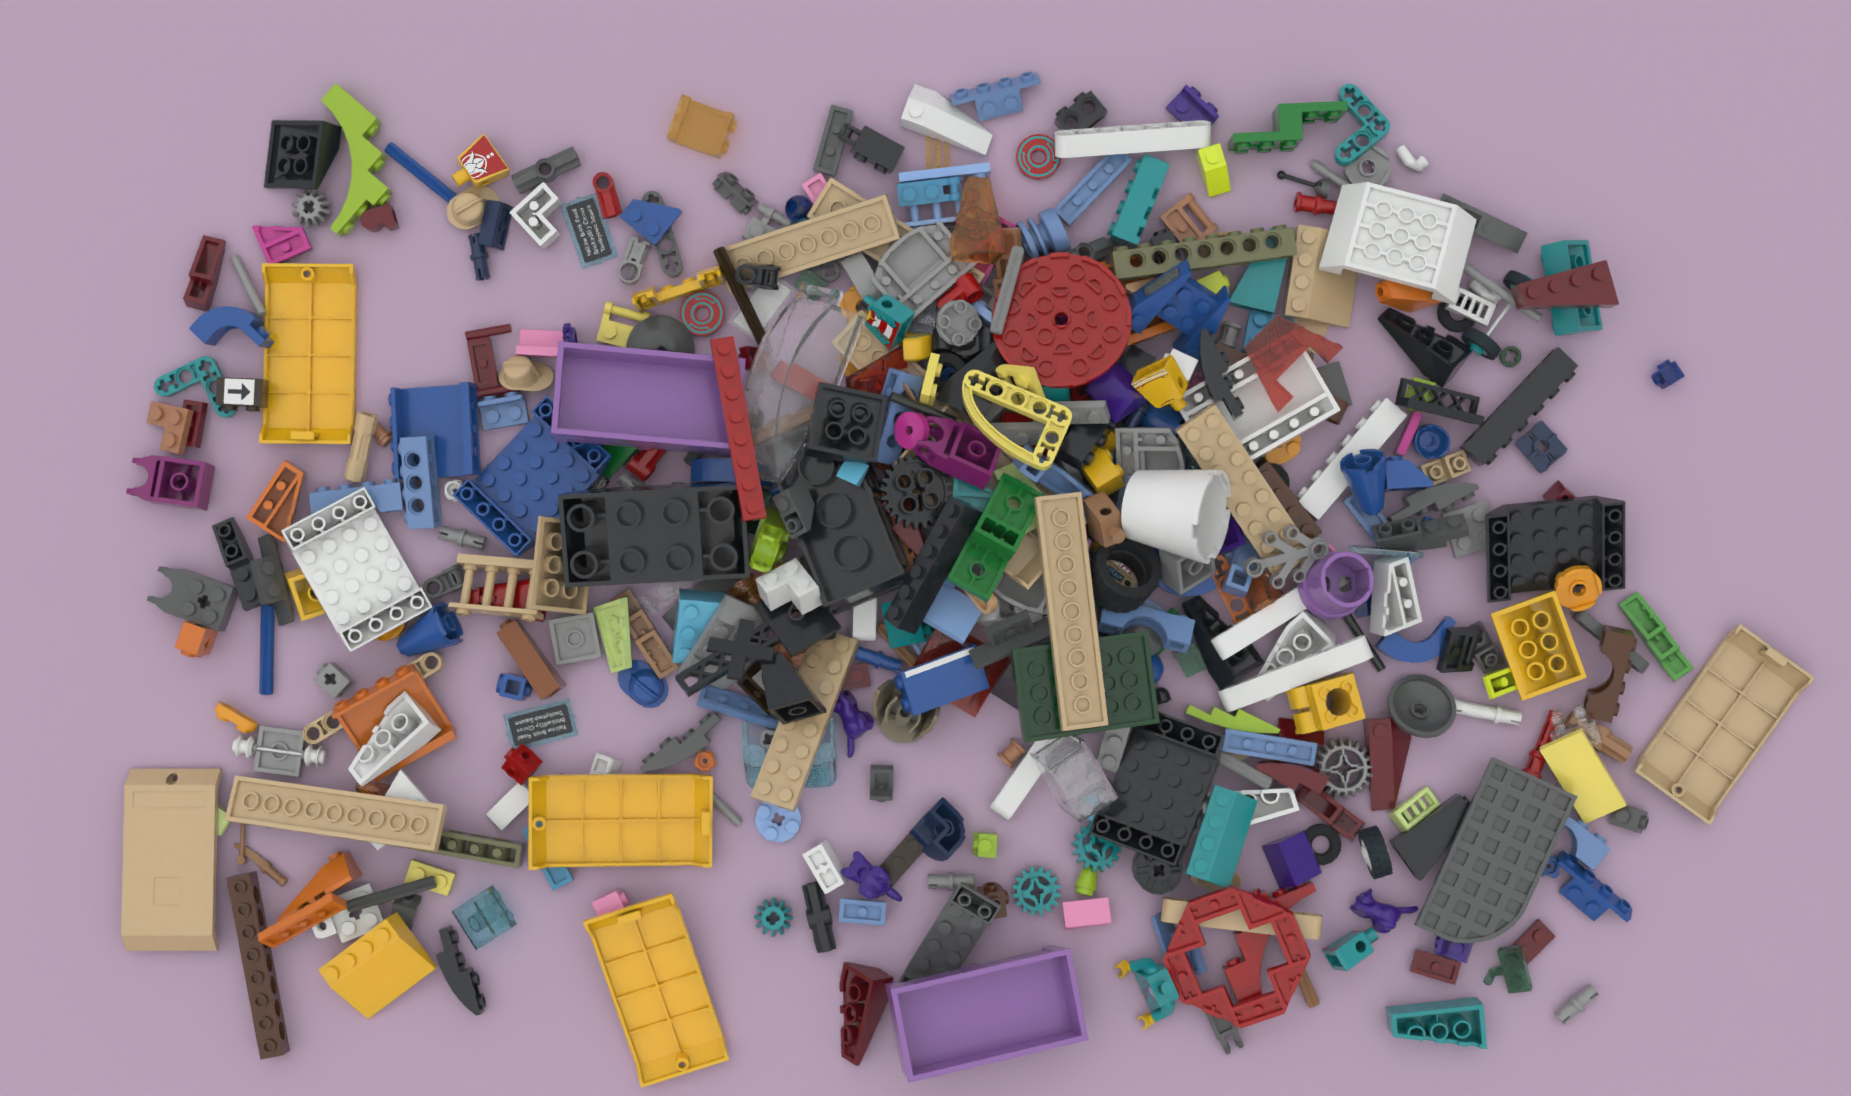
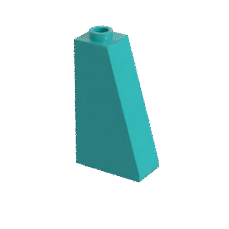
(1260, 284)

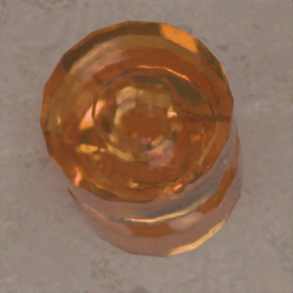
(746, 590)

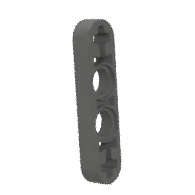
(669, 235)
(1595, 628)

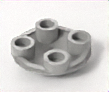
(958, 322)

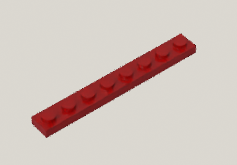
(738, 429)

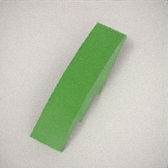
(1655, 637)

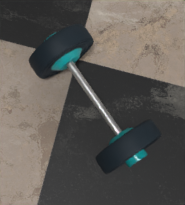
(1480, 342)

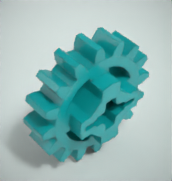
(1097, 855)
(1025, 892)

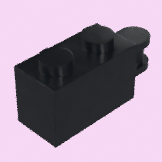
(873, 148)

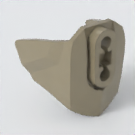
(892, 720)

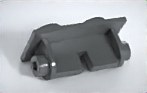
(743, 197)

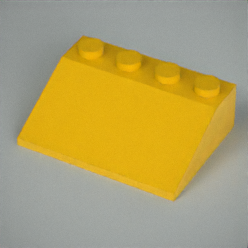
(1538, 645)
(378, 966)

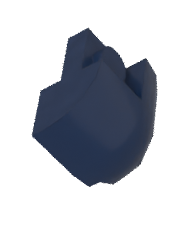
(940, 831)

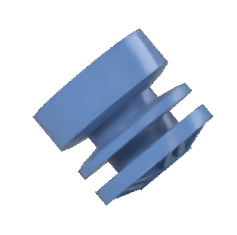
(1044, 236)

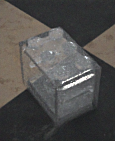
(1074, 776)

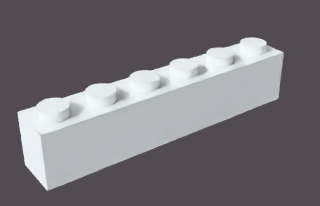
(1370, 434)

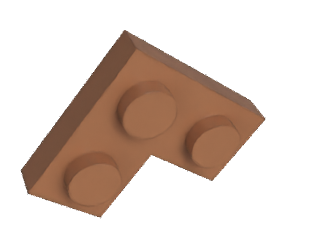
(176, 424)

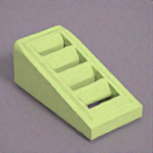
(1396, 814)

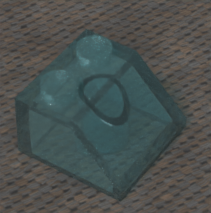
(484, 917)

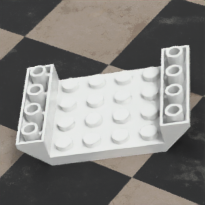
(1399, 238)
(355, 570)

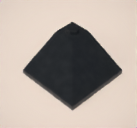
(300, 153)
(845, 424)

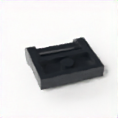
(1459, 649)

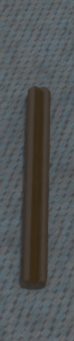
(739, 294)

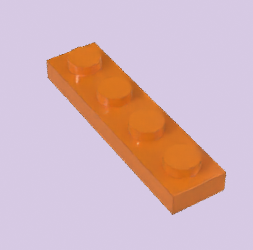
(302, 920)

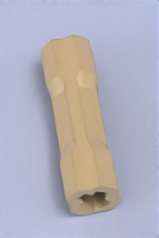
(357, 462)

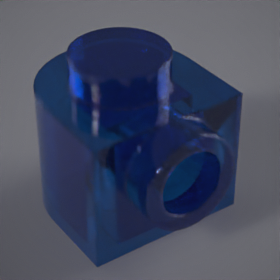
(1667, 374)

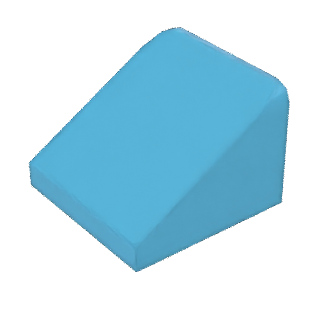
(853, 472)

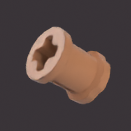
(1011, 753)

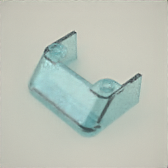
(823, 769)

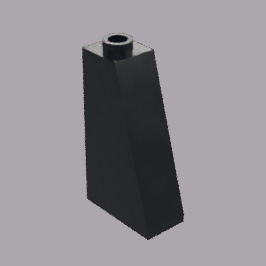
(1431, 836)

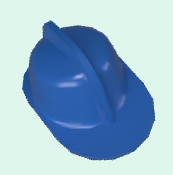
(643, 684)

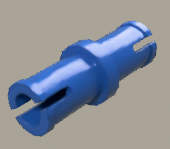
(878, 659)

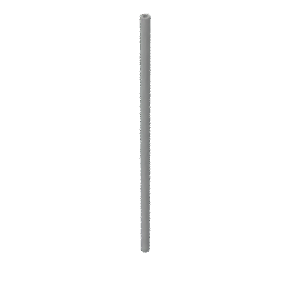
(1469, 270)

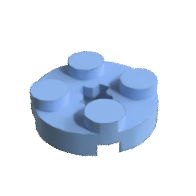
(773, 831)

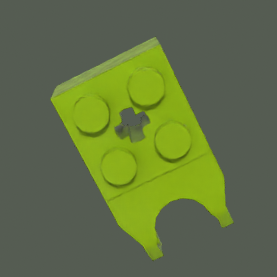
(769, 542)

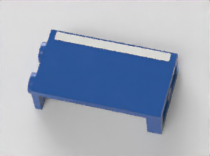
(940, 681)

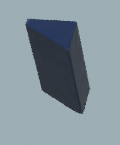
(495, 224)

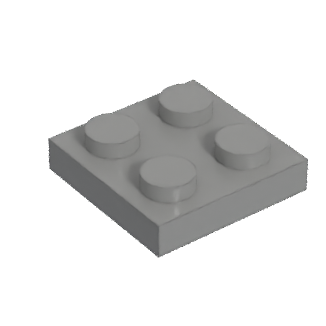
(1475, 521)
(575, 638)

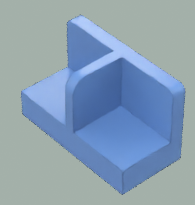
(862, 911)

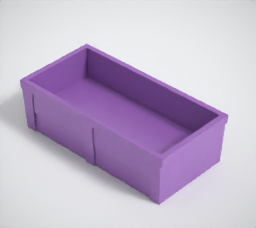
(638, 399)
(986, 1013)

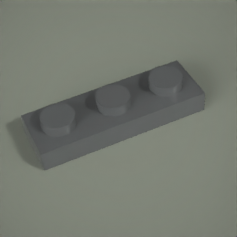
(831, 146)

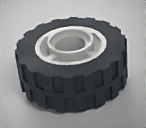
(1375, 852)

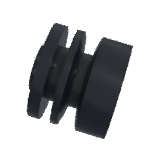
(1159, 883)

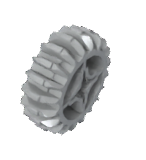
(1362, 766)

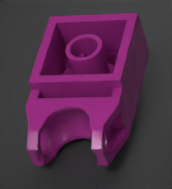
(959, 451)
(167, 479)

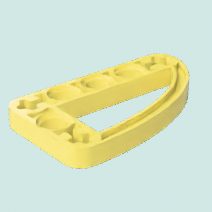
(1025, 409)

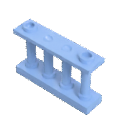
(974, 170)

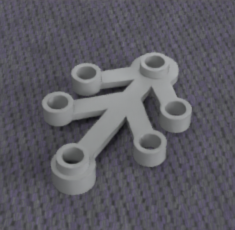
(1289, 556)

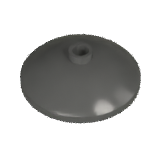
(661, 331)
(1424, 696)

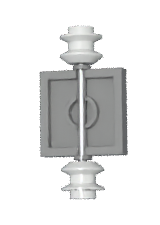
(279, 751)

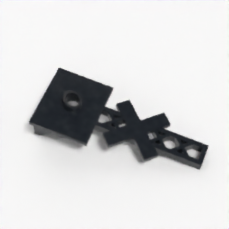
(791, 632)

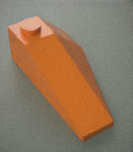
(330, 878)

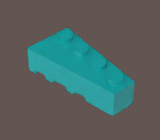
(1139, 202)
(1440, 1021)

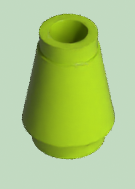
(1086, 882)

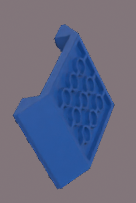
(528, 479)

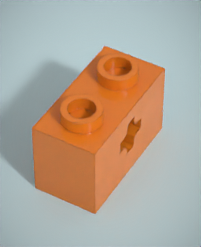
(195, 640)

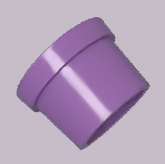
(1334, 603)

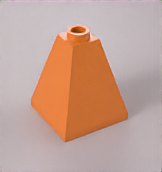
(1403, 296)

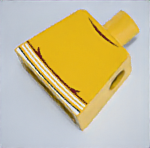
(1162, 383)

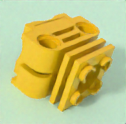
(1311, 703)

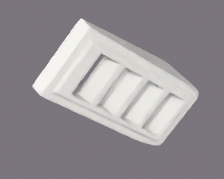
(1468, 313)

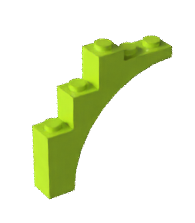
(366, 159)

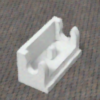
(825, 866)

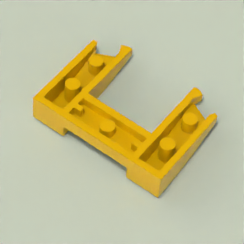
(651, 298)

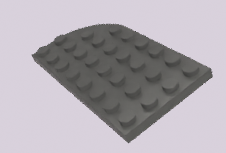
(1496, 855)

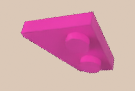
(281, 243)

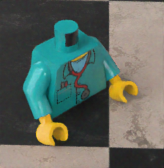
(1155, 985)

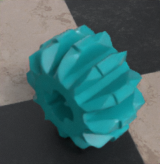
(767, 912)

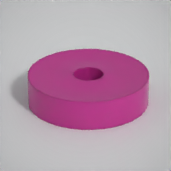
(903, 427)

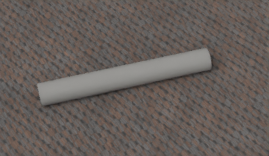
(248, 286)
(726, 810)

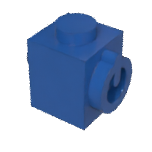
(513, 686)

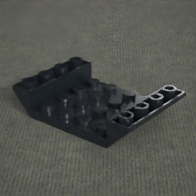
(1542, 538)
(1160, 788)

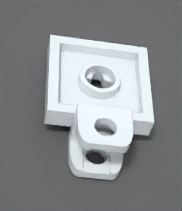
(347, 926)

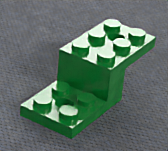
(1287, 126)
(994, 538)

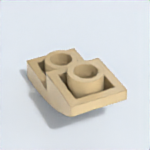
(1446, 467)

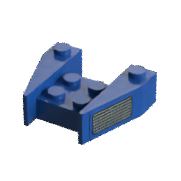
(1182, 304)

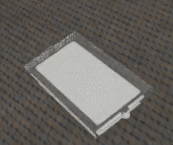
(766, 305)

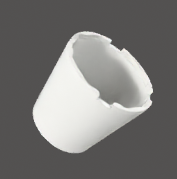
(1178, 511)

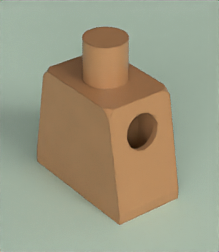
(1104, 527)

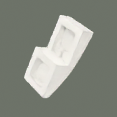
(510, 806)

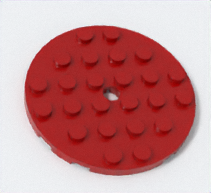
(1095, 327)

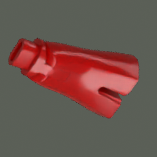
(499, 596)

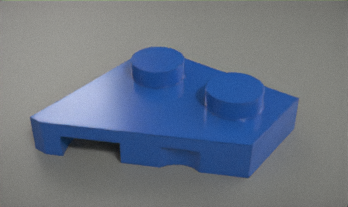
(650, 219)

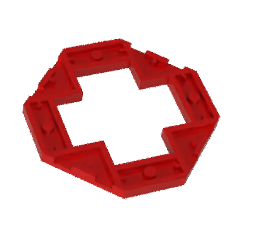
(1256, 913)

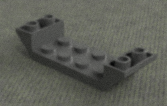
(952, 933)

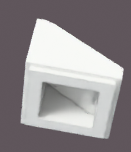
(605, 765)

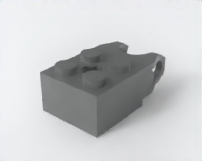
(189, 598)

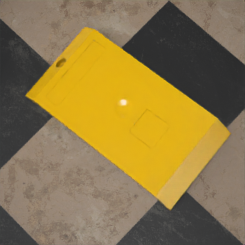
(312, 355)
(620, 820)
(658, 989)

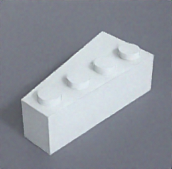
(1270, 804)

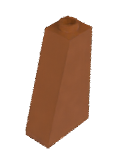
(530, 659)

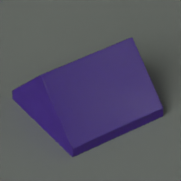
(1117, 391)
(1292, 860)

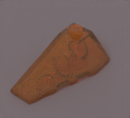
(977, 226)

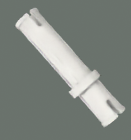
(1495, 714)

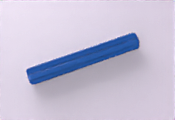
(419, 172)
(266, 650)

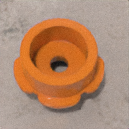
(711, 761)

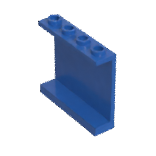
(447, 414)

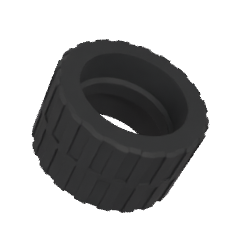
(1140, 560)

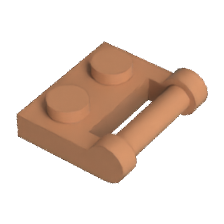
(1182, 226)

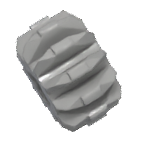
(318, 203)

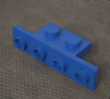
(1588, 892)

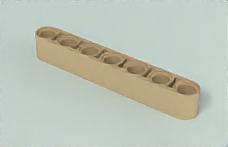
(324, 724)
(1174, 907)

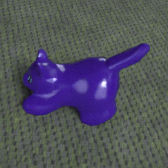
(854, 721)
(872, 880)
(1382, 915)

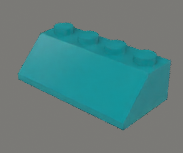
(1563, 257)
(1221, 836)

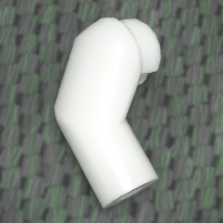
(1409, 161)
(1483, 292)

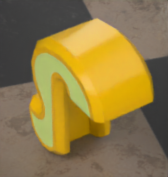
(917, 346)

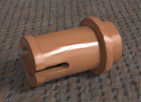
(382, 435)

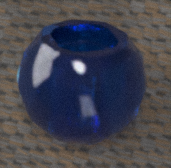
(798, 208)

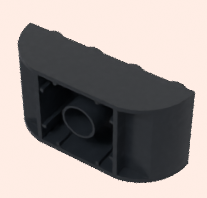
(653, 534)

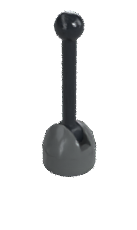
(1321, 187)

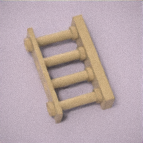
(492, 566)

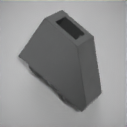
(795, 509)

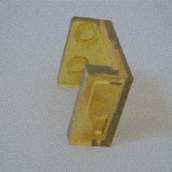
(701, 127)

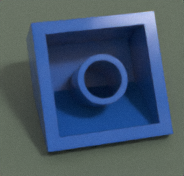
(1404, 476)

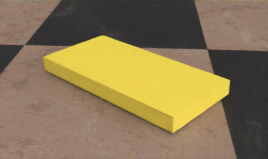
(1584, 775)

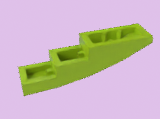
(1239, 721)

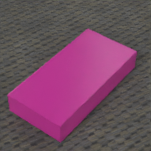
(1407, 433)

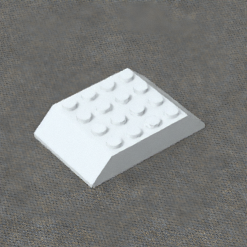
(1261, 426)

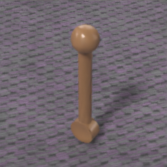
(241, 860)

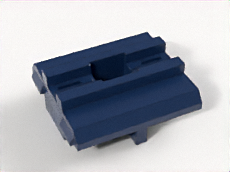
(1541, 433)

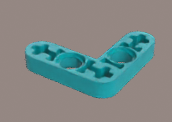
(1367, 129)
(198, 376)

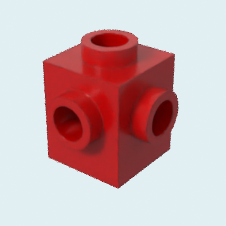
(521, 763)

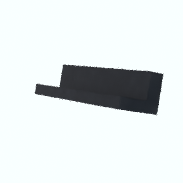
(1440, 409)

